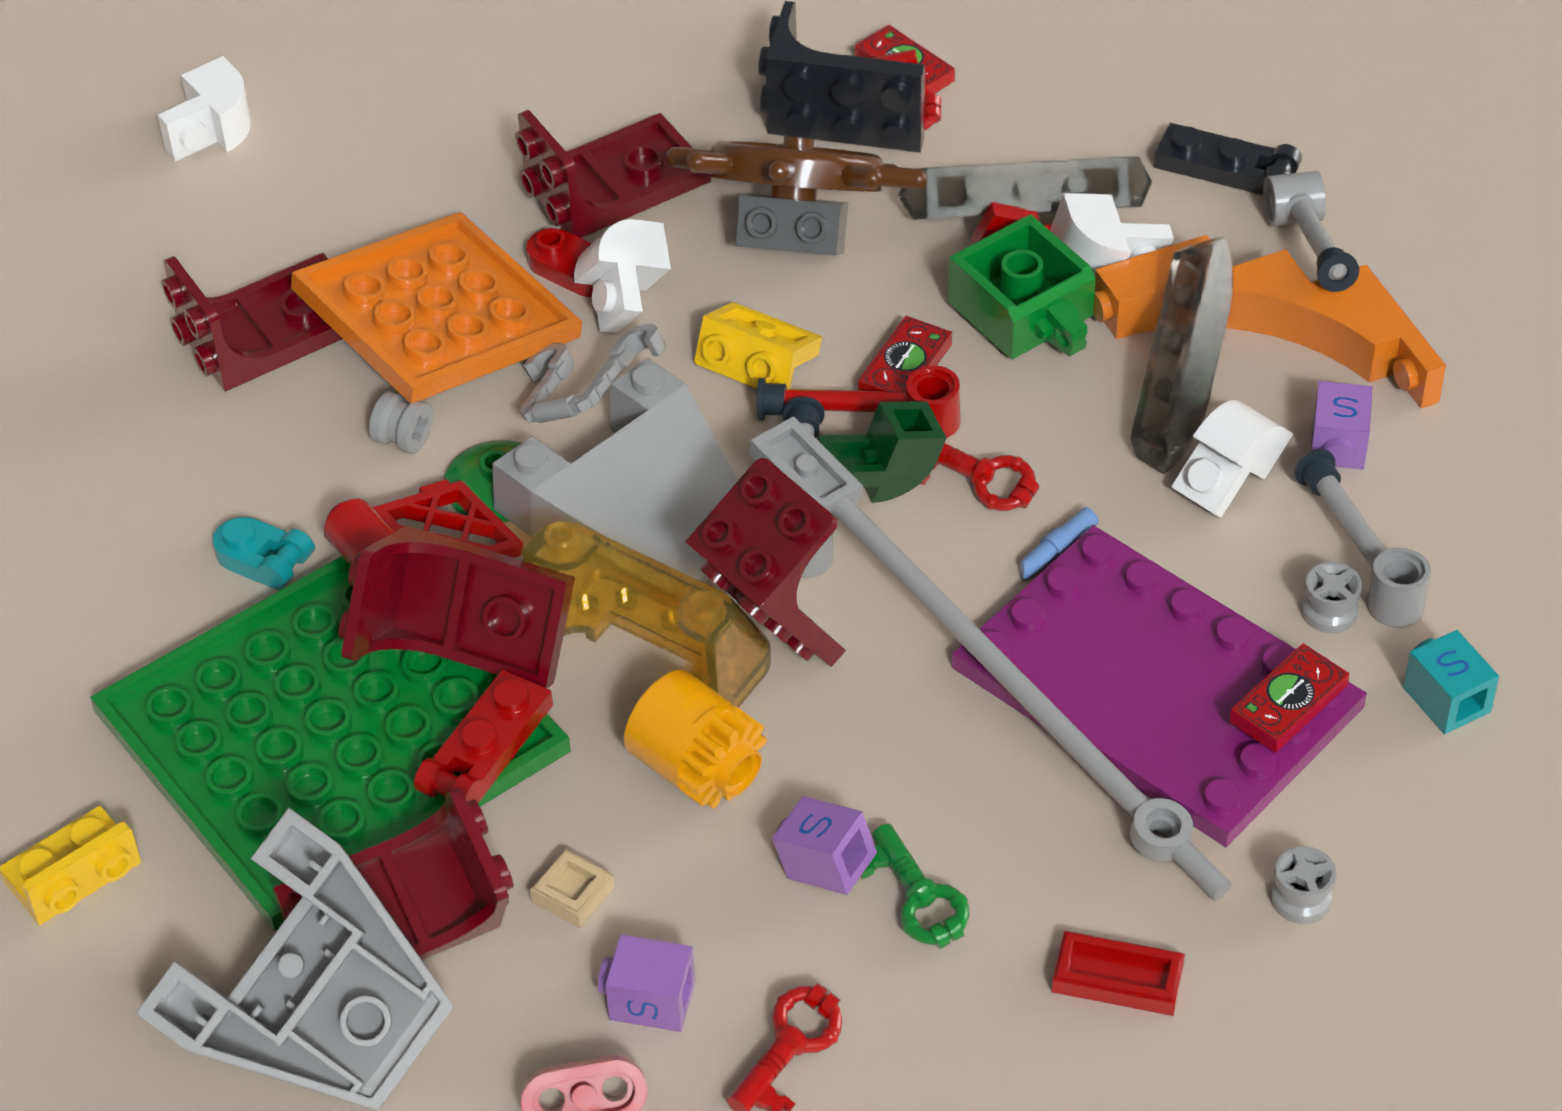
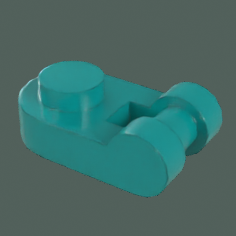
(248, 550)

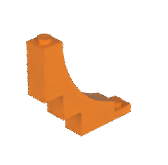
(1277, 299)

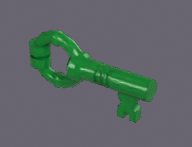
(920, 891)

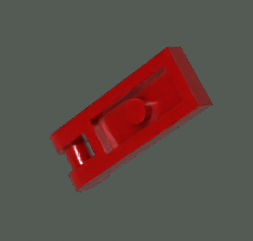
(486, 738)

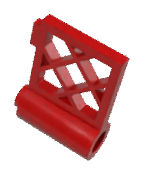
(356, 524)

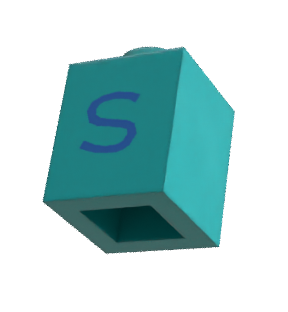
(1450, 681)

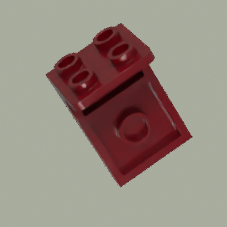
(605, 177)
(246, 329)
(759, 548)
(457, 605)
(434, 878)

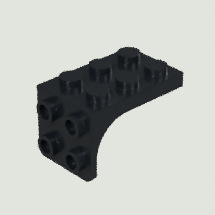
(839, 94)

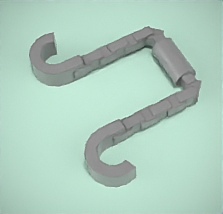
(556, 363)

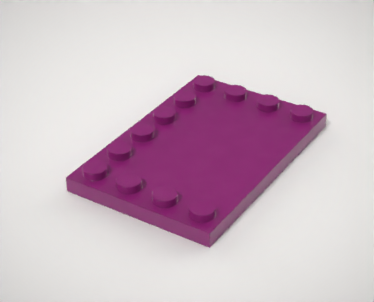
(1153, 680)

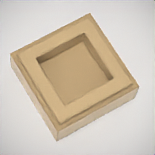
(572, 888)

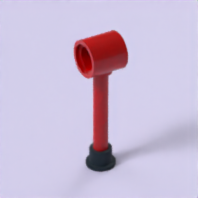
(929, 383)

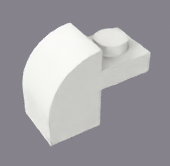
(212, 113)
(1095, 233)
(618, 265)
(1230, 447)

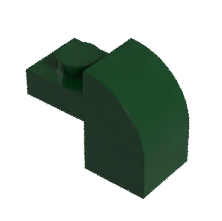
(894, 451)

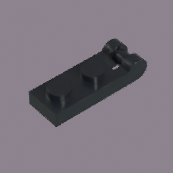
(1223, 158)

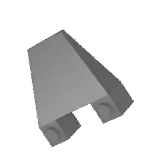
(636, 487)
(329, 998)

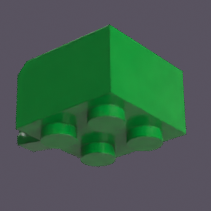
(1024, 289)

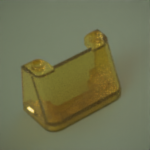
(654, 605)

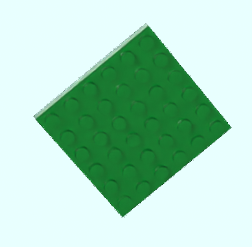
(279, 720)

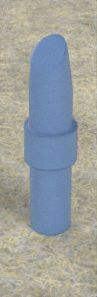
(1057, 542)

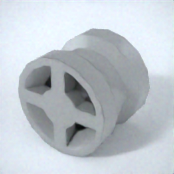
(401, 422)
(1331, 597)
(1313, 873)

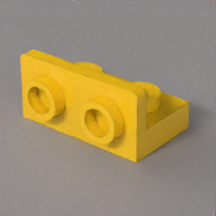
(753, 345)
(71, 864)

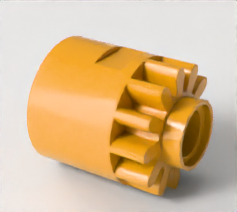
(695, 738)

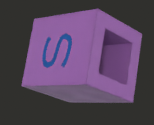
(1342, 422)
(824, 845)
(648, 982)

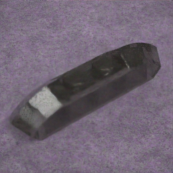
(1027, 185)
(1184, 353)

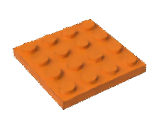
(435, 306)

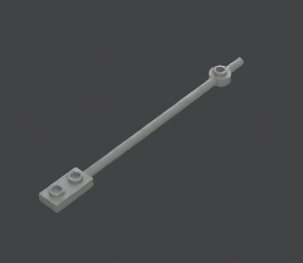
(835, 488)

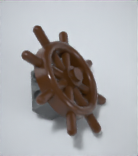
(796, 169)

